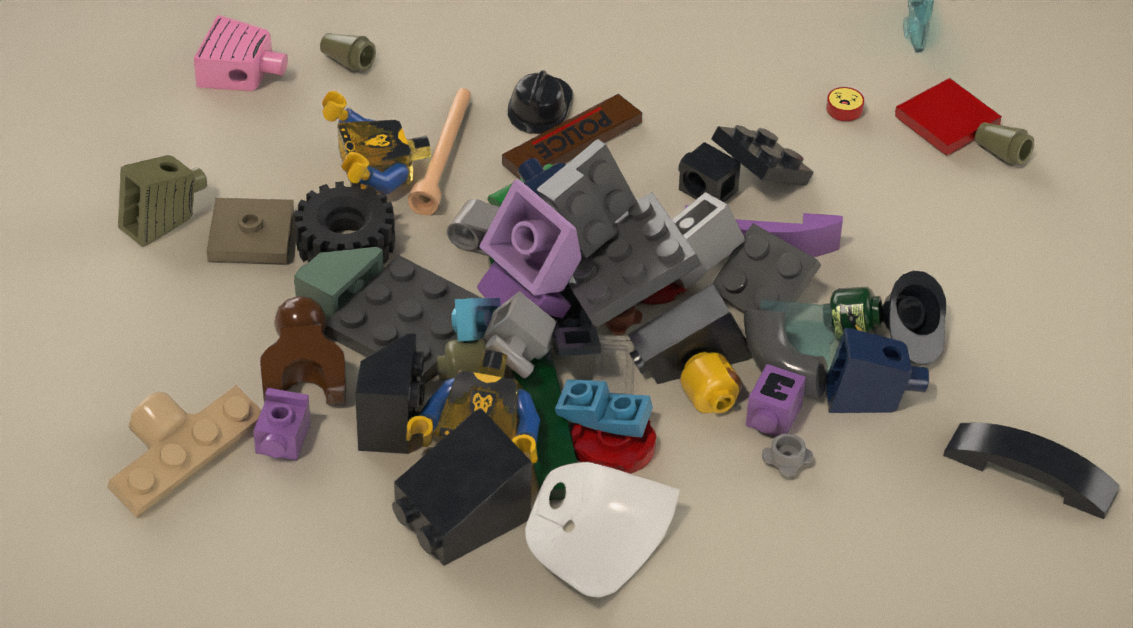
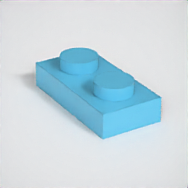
(472, 317)

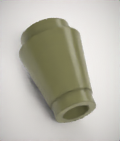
(349, 50)
(1006, 142)

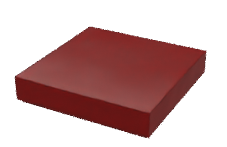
(946, 115)

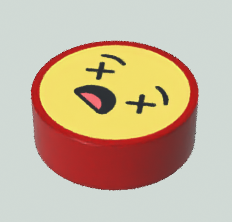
(845, 104)

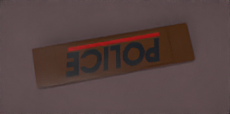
(576, 134)

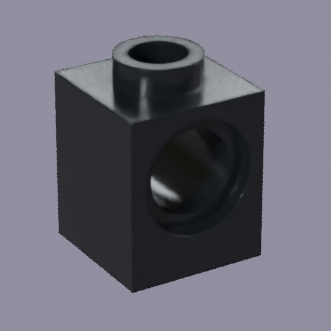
(709, 172)

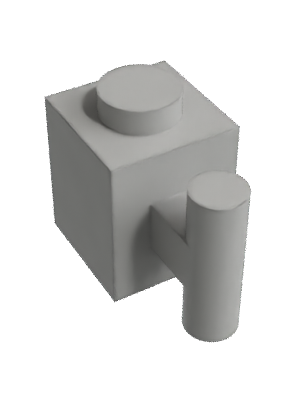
(520, 332)

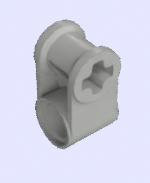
(471, 225)

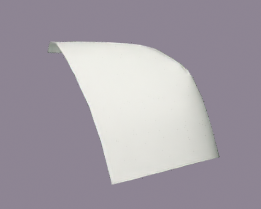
(615, 522)

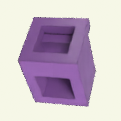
(282, 424)

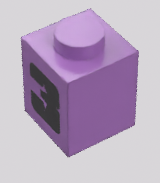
(775, 401)

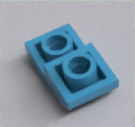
(595, 407)

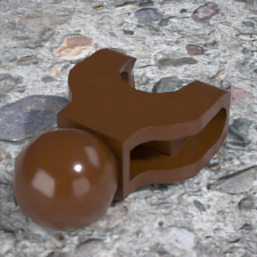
(303, 352)

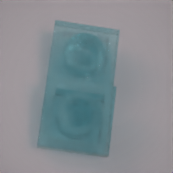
(917, 24)

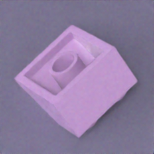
(532, 241)

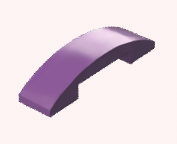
(815, 236)

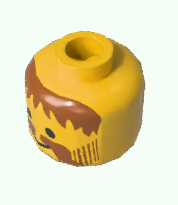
(710, 382)

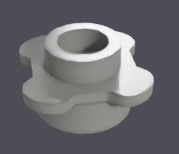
(787, 454)

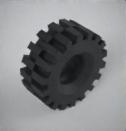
(344, 210)

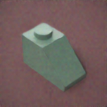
(337, 276)

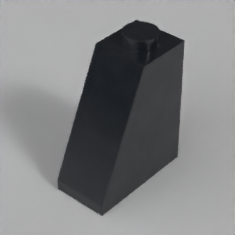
(686, 330)

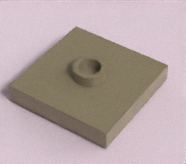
(250, 230)

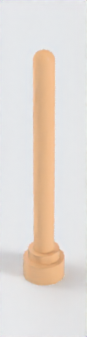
(426, 194)

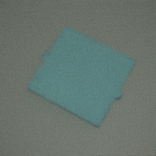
(806, 326)

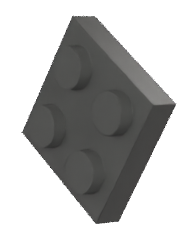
(764, 270)

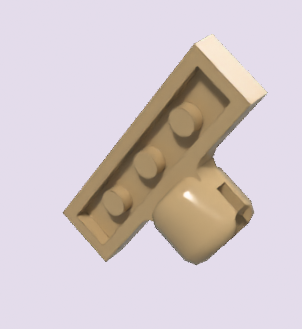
(179, 444)

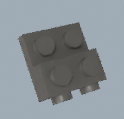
(590, 195)

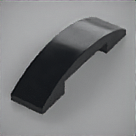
(574, 332)
(1037, 458)

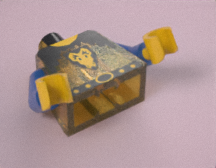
(372, 149)
(469, 391)

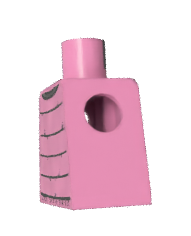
(236, 56)

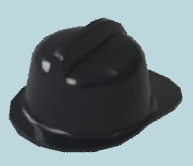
(539, 102)
(917, 315)

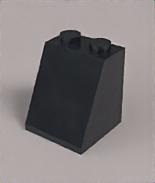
(465, 490)

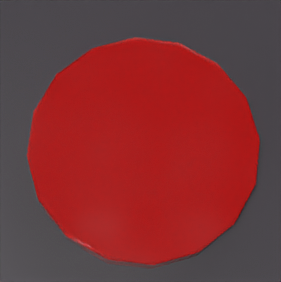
(614, 450)

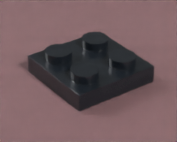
(762, 154)

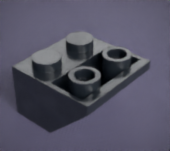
(388, 396)

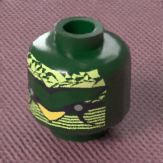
(855, 309)

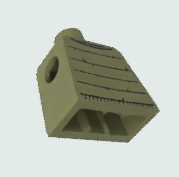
(156, 197)

